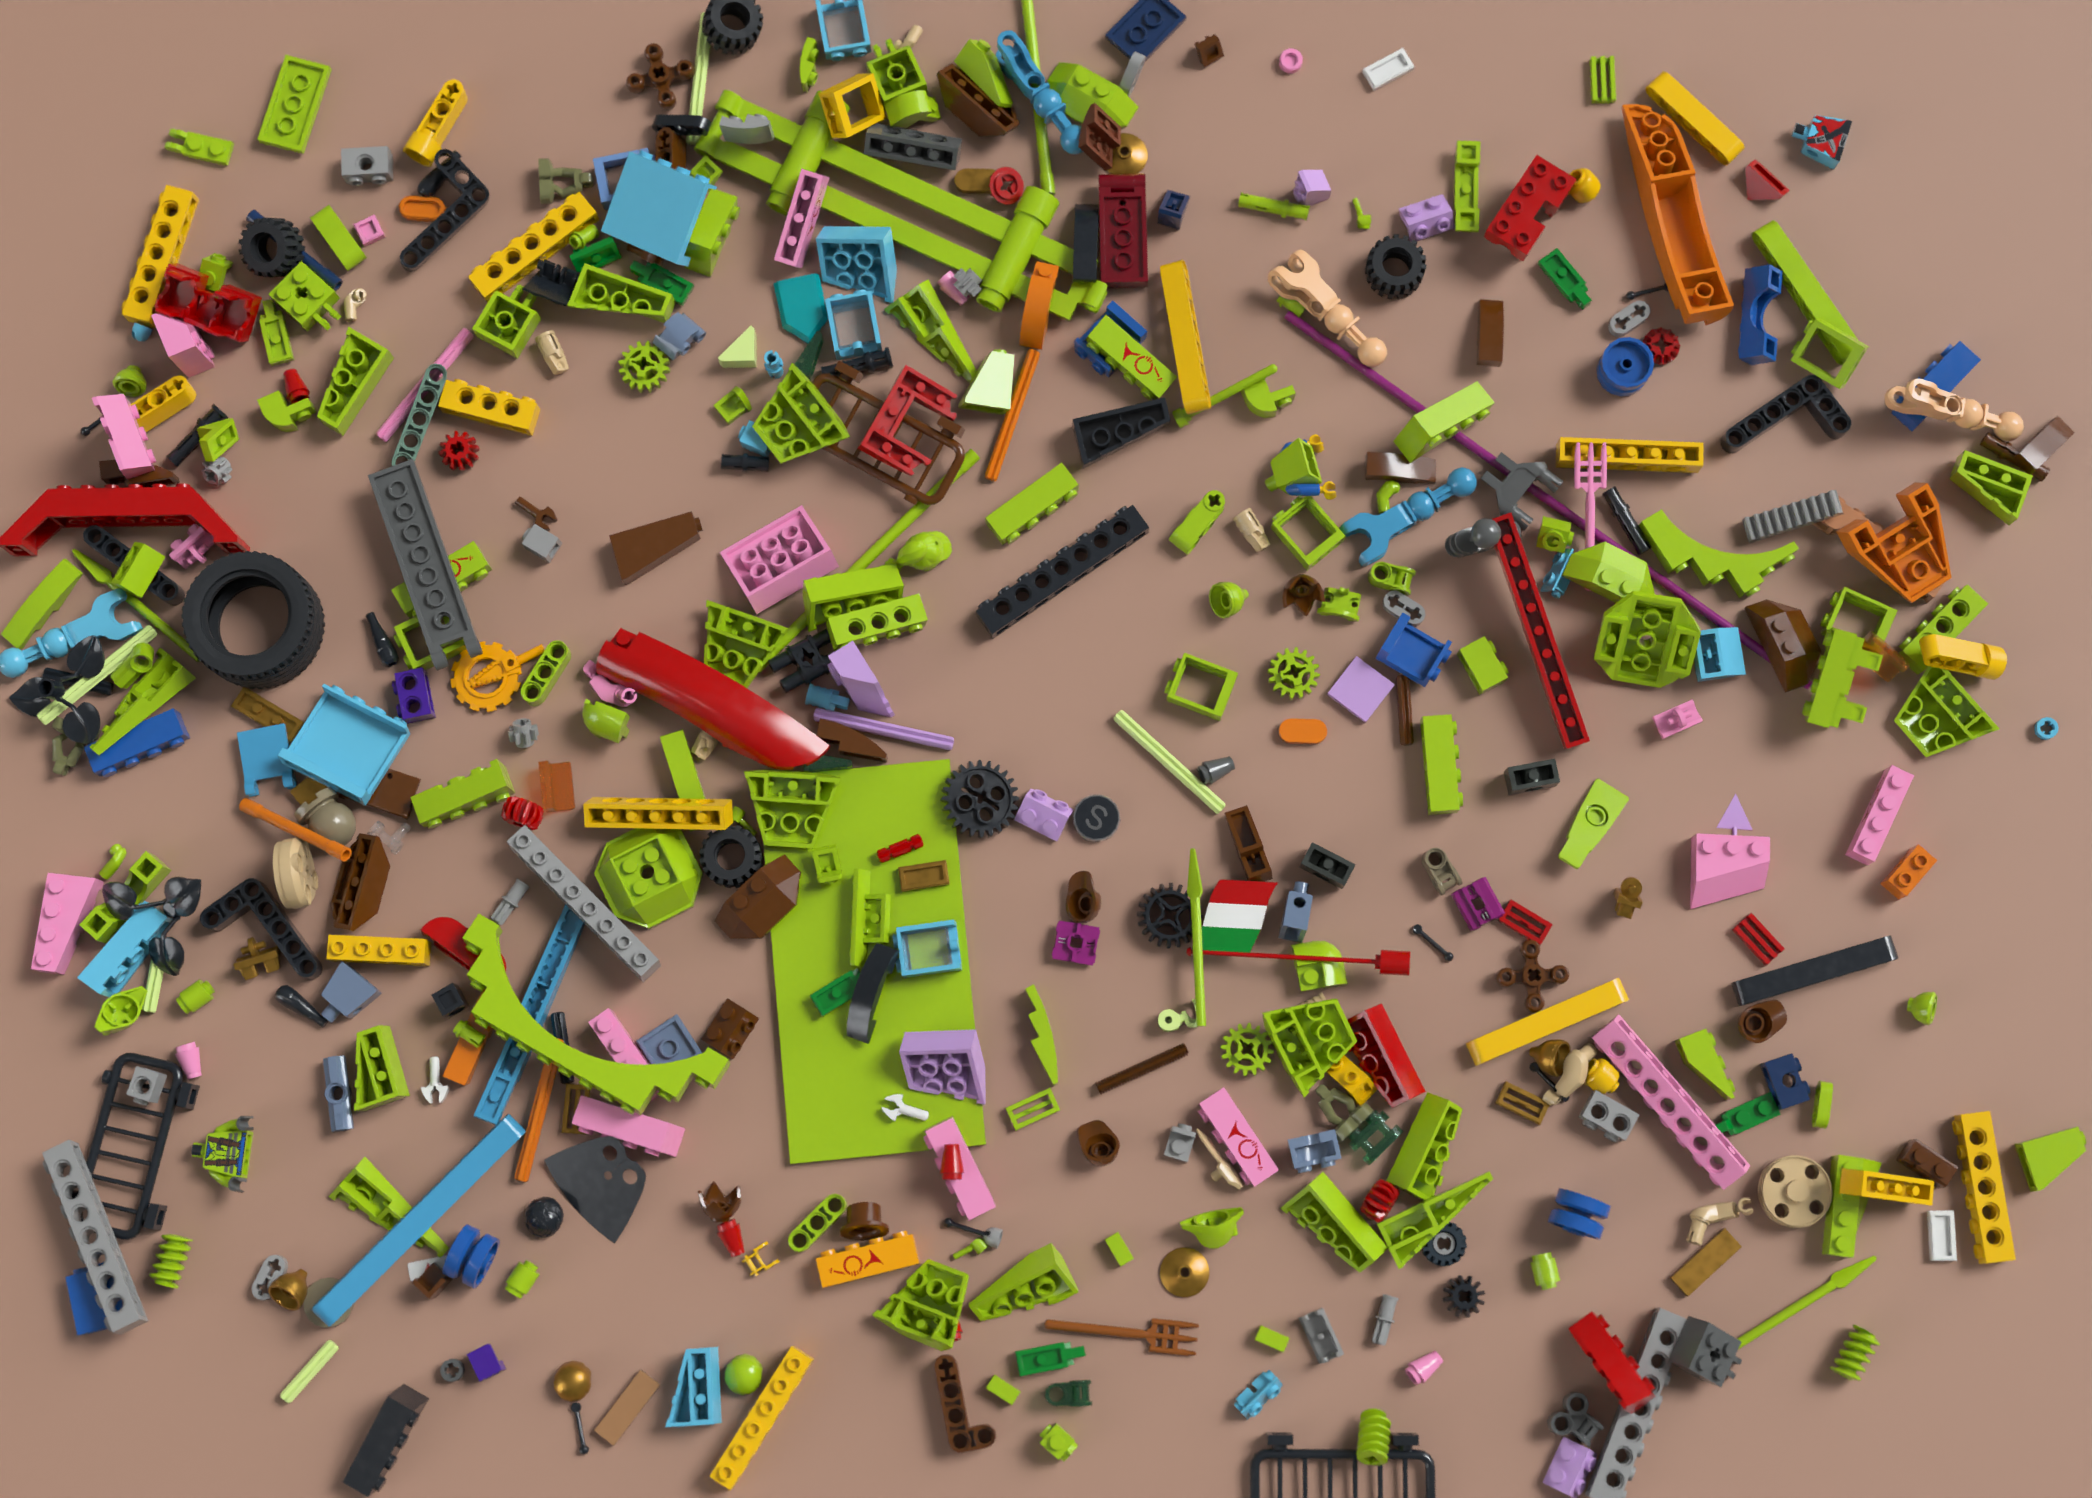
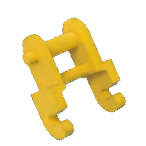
(748, 1260)

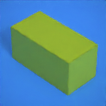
(1119, 1249)
(1271, 1338)
(1003, 1389)

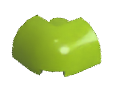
(605, 721)
(1318, 974)

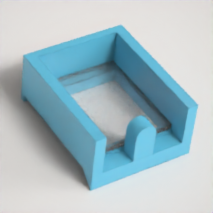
(843, 29)
(853, 324)
(927, 948)

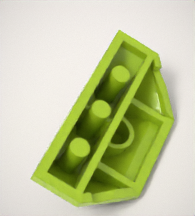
(1082, 87)
(1608, 571)

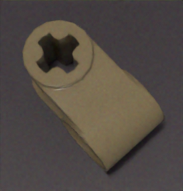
(1441, 872)

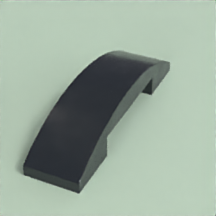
(1085, 243)
(868, 991)

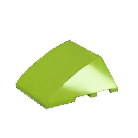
(798, 419)
(739, 642)
(1941, 714)
(791, 805)
(1309, 1039)
(927, 1305)

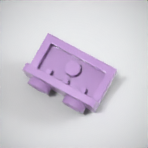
(1427, 217)
(1043, 814)
(1570, 1468)

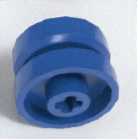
(1637, 362)
(1578, 1217)
(471, 1256)

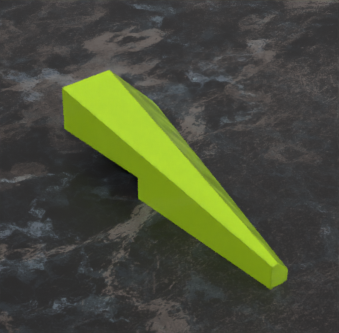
(927, 319)
(150, 693)
(371, 1193)
(1415, 1226)

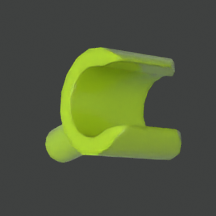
(1363, 221)
(738, 814)
(978, 1245)

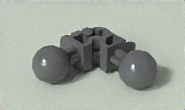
(1476, 539)

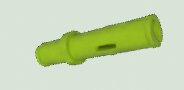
(1274, 206)

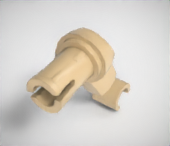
(1574, 1074)
(1713, 1213)

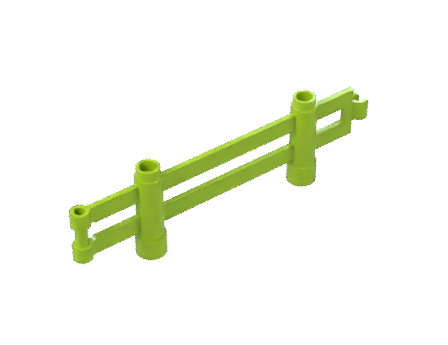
(813, 144)

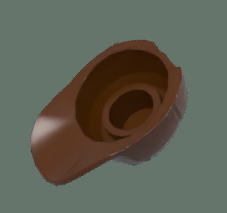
(1082, 899)
(1762, 1021)
(1098, 1143)

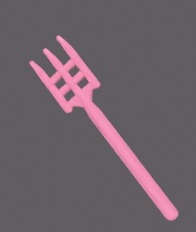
(1590, 487)

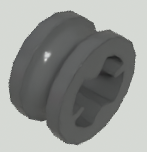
(448, 1377)

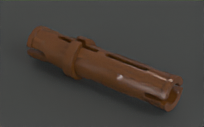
(2007, 452)

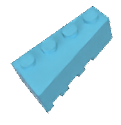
(124, 951)

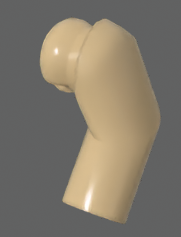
(911, 39)
(352, 302)

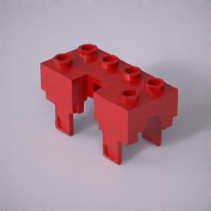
(1515, 222)
(222, 313)

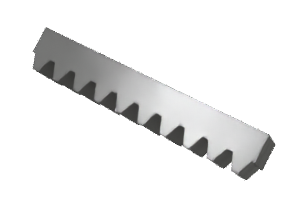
(1792, 516)

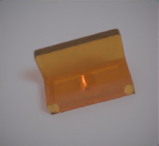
(1891, 662)
(556, 786)

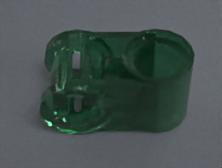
(1071, 1393)

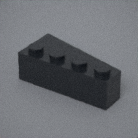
(1114, 429)
(385, 1440)

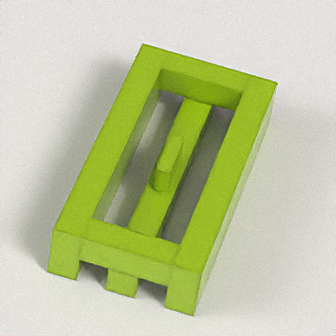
(1593, 78)
(1052, 1100)

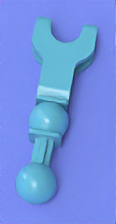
(59, 641)

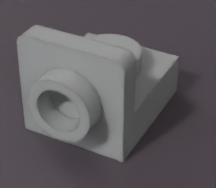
(1180, 1142)

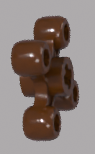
(659, 69)
(1521, 976)

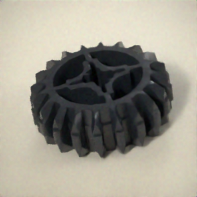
(1151, 927)

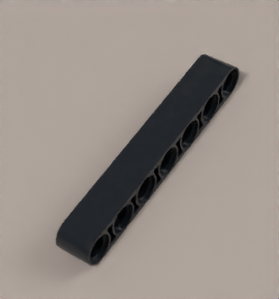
(1814, 970)

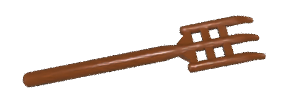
(1150, 1334)

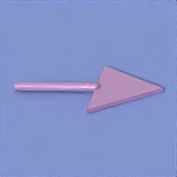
(1734, 817)

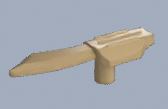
(1224, 1168)

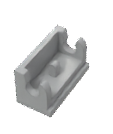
(1321, 1336)

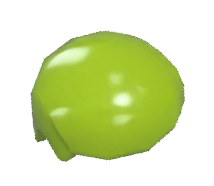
(743, 1374)

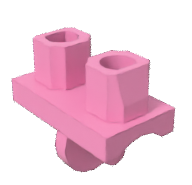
(193, 547)
(1677, 719)

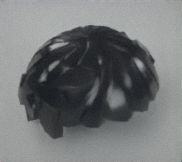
(543, 1217)

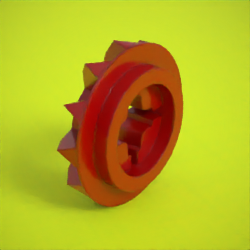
(1015, 188)
(1670, 352)

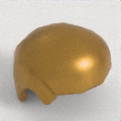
(572, 1381)

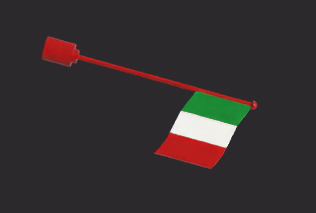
(1237, 917)

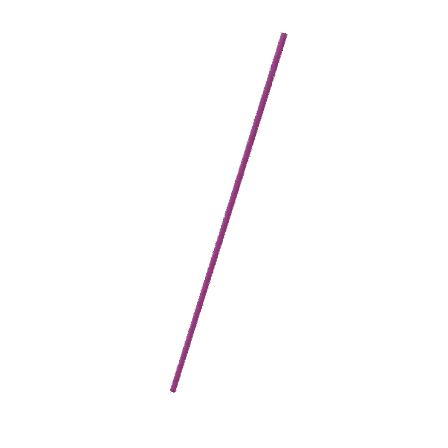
(1533, 489)

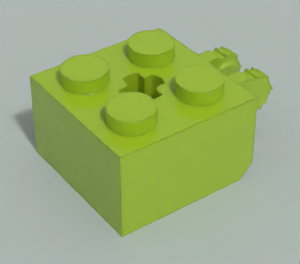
(894, 64)
(306, 311)
(502, 311)

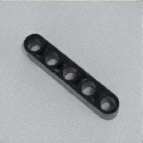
(109, 543)

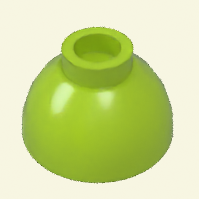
(130, 381)
(1923, 1007)

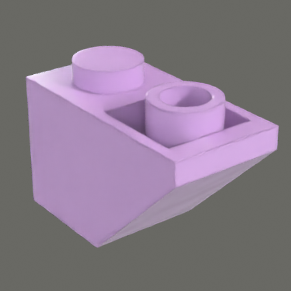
(1311, 187)

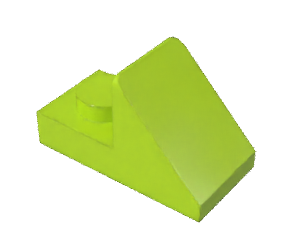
(217, 438)

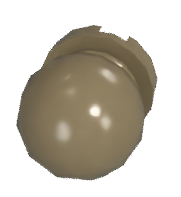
(328, 817)

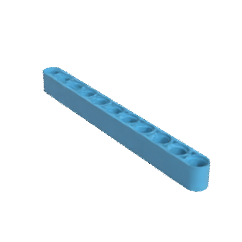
(417, 1220)

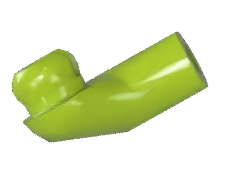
(1384, 493)
(114, 863)

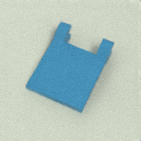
(260, 757)

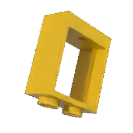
(833, 103)

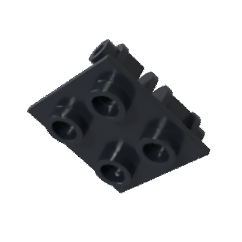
(551, 283)

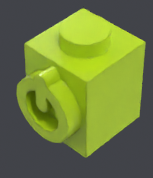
(1554, 535)
(1058, 1441)

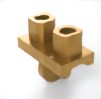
(1628, 897)
(248, 963)

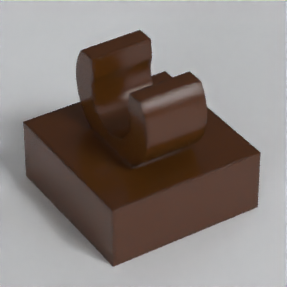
(1209, 50)

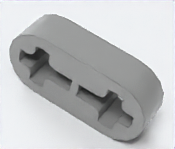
(1132, 72)
(1626, 314)
(1406, 603)
(264, 1275)

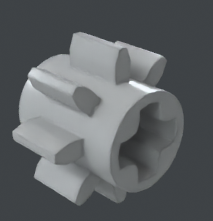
(967, 282)
(217, 471)
(523, 733)

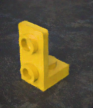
(1353, 1080)

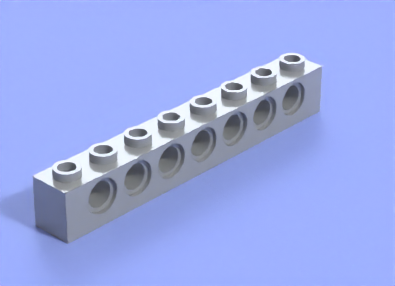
(584, 904)
(88, 1199)
(1615, 1439)

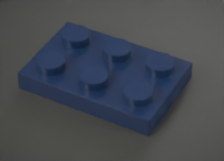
(1145, 27)

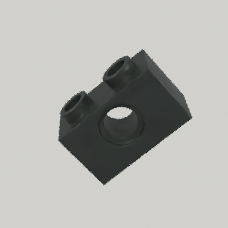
(1531, 776)
(1327, 865)

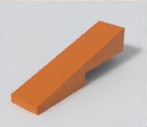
(466, 1056)

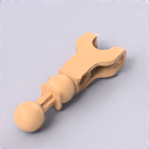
(1321, 301)
(1967, 413)

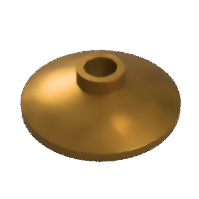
(1132, 162)
(1171, 1268)

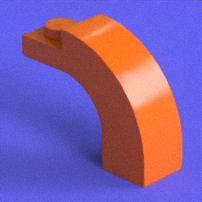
(1038, 305)

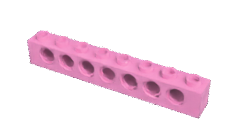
(1685, 1107)

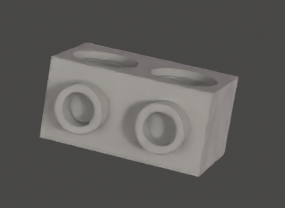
(1610, 1110)

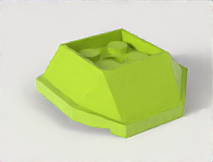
(1649, 661)
(654, 899)

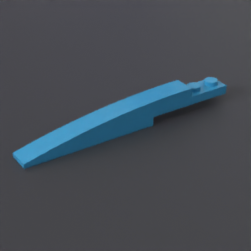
(538, 1003)

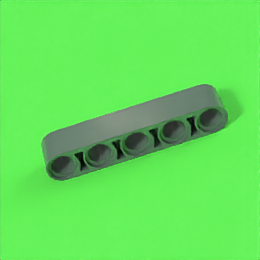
(420, 407)

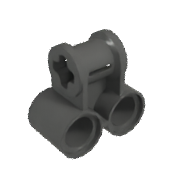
(1577, 1422)

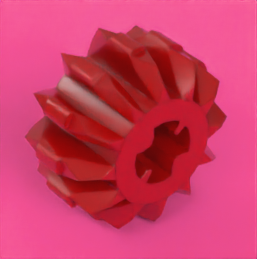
(461, 458)
(522, 812)
(1380, 1200)

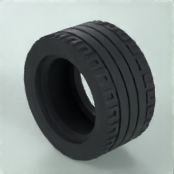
(218, 586)

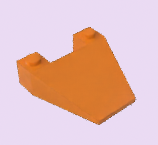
(1907, 553)

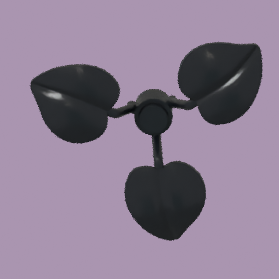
(35, 694)
(181, 900)

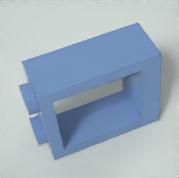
(600, 166)

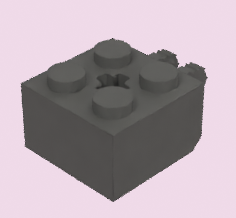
(1706, 1352)

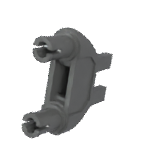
(1516, 483)

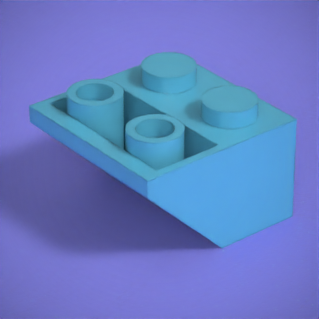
(1719, 654)

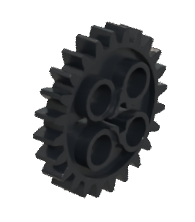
(970, 817)

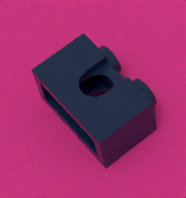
(1773, 1074)

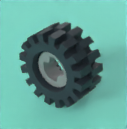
(1455, 1251)

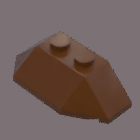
(973, 105)
(1786, 641)
(360, 883)
(761, 901)

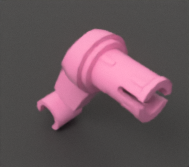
(608, 692)

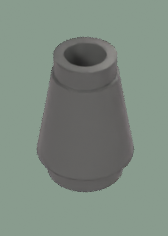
(1215, 769)

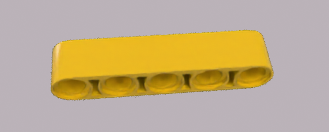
(1695, 118)

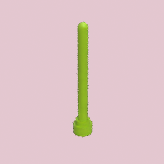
(1183, 418)

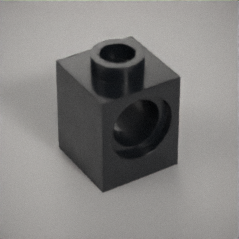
(450, 1000)

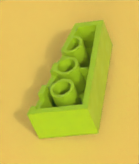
(1443, 421)
(463, 794)

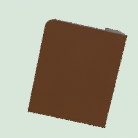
(432, 1281)

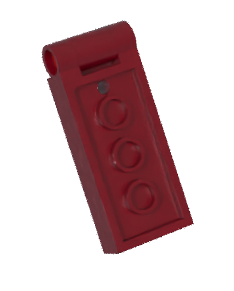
(1123, 230)

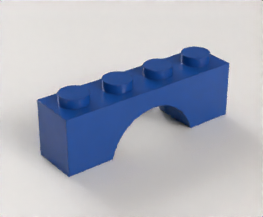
(1760, 288)

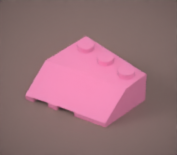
(184, 345)
(125, 435)
(1727, 866)

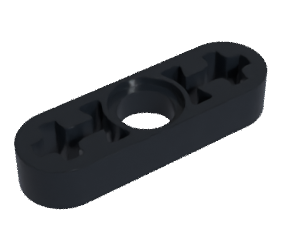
(683, 124)

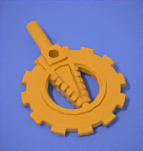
(503, 668)

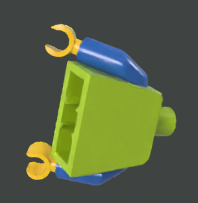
(1297, 470)

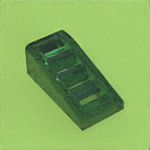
(808, 359)
(828, 763)

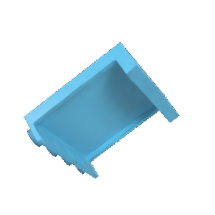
(656, 206)
(346, 744)

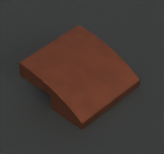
(1099, 136)

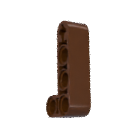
(671, 148)
(958, 1402)

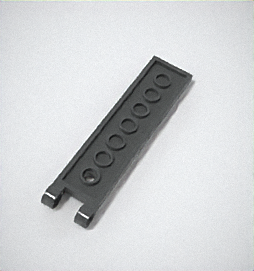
(423, 560)

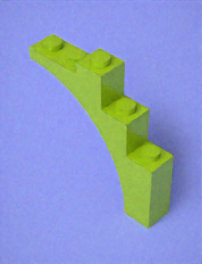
(1741, 570)

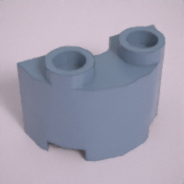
(678, 335)
(1314, 1149)

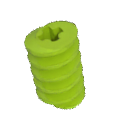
(170, 1260)
(1855, 1354)
(1373, 1437)

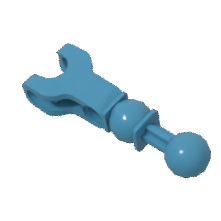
(1046, 102)
(1396, 520)

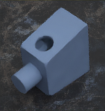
(1296, 913)
(347, 993)

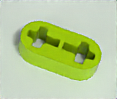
(1822, 1104)

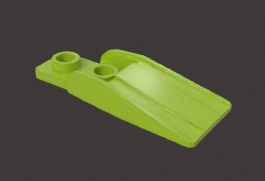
(1592, 822)

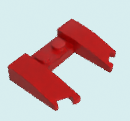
(879, 437)

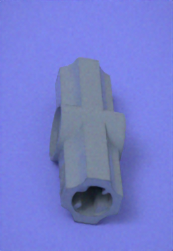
(335, 1077)

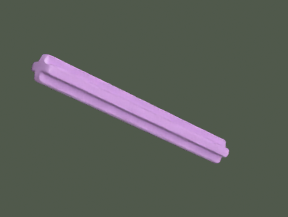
(886, 729)

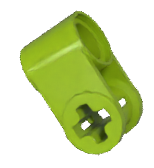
(1393, 577)

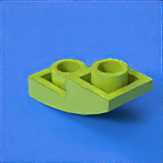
(807, 69)

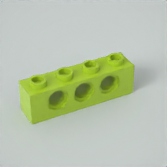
(1970, 605)
(910, 607)

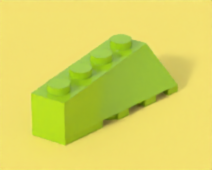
(610, 292)
(353, 380)
(849, 592)
(1426, 1148)
(1845, 1210)
(1336, 1222)

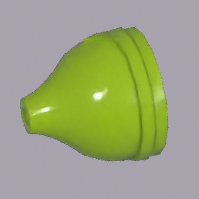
(1227, 599)

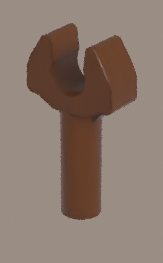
(645, 255)
(538, 514)

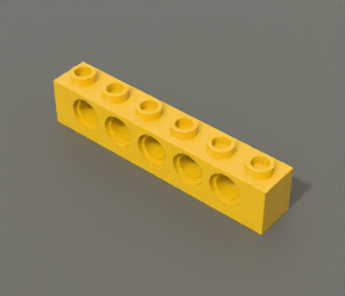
(171, 246)
(546, 248)
(1634, 454)
(658, 813)
(1994, 1197)
(761, 1417)

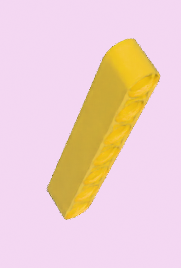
(1185, 337)
(1547, 1021)

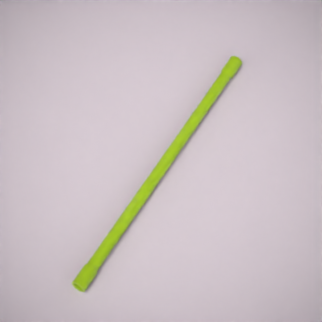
(1046, 174)
(878, 547)

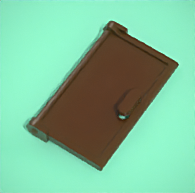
(394, 794)

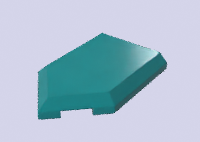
(801, 305)

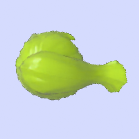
(923, 551)

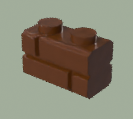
(1927, 1163)

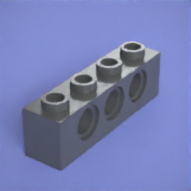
(913, 146)

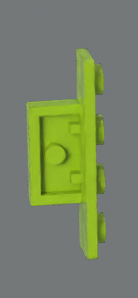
(869, 918)

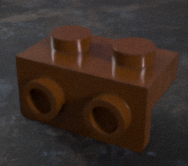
(730, 1028)

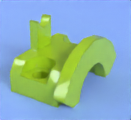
(1340, 603)

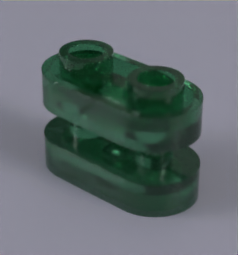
(1359, 1137)

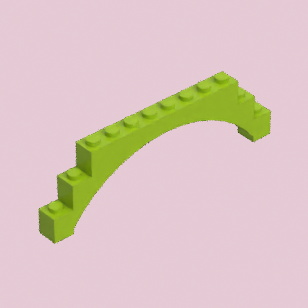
(626, 1083)

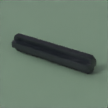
(102, 687)
(560, 1031)

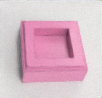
(369, 230)

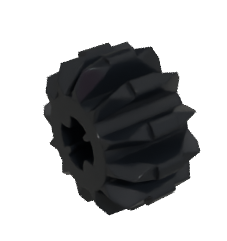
(1463, 1305)

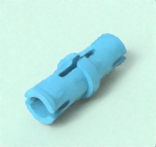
(773, 364)

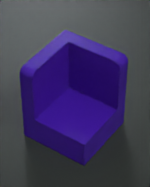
(485, 1362)

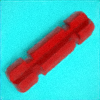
(900, 848)

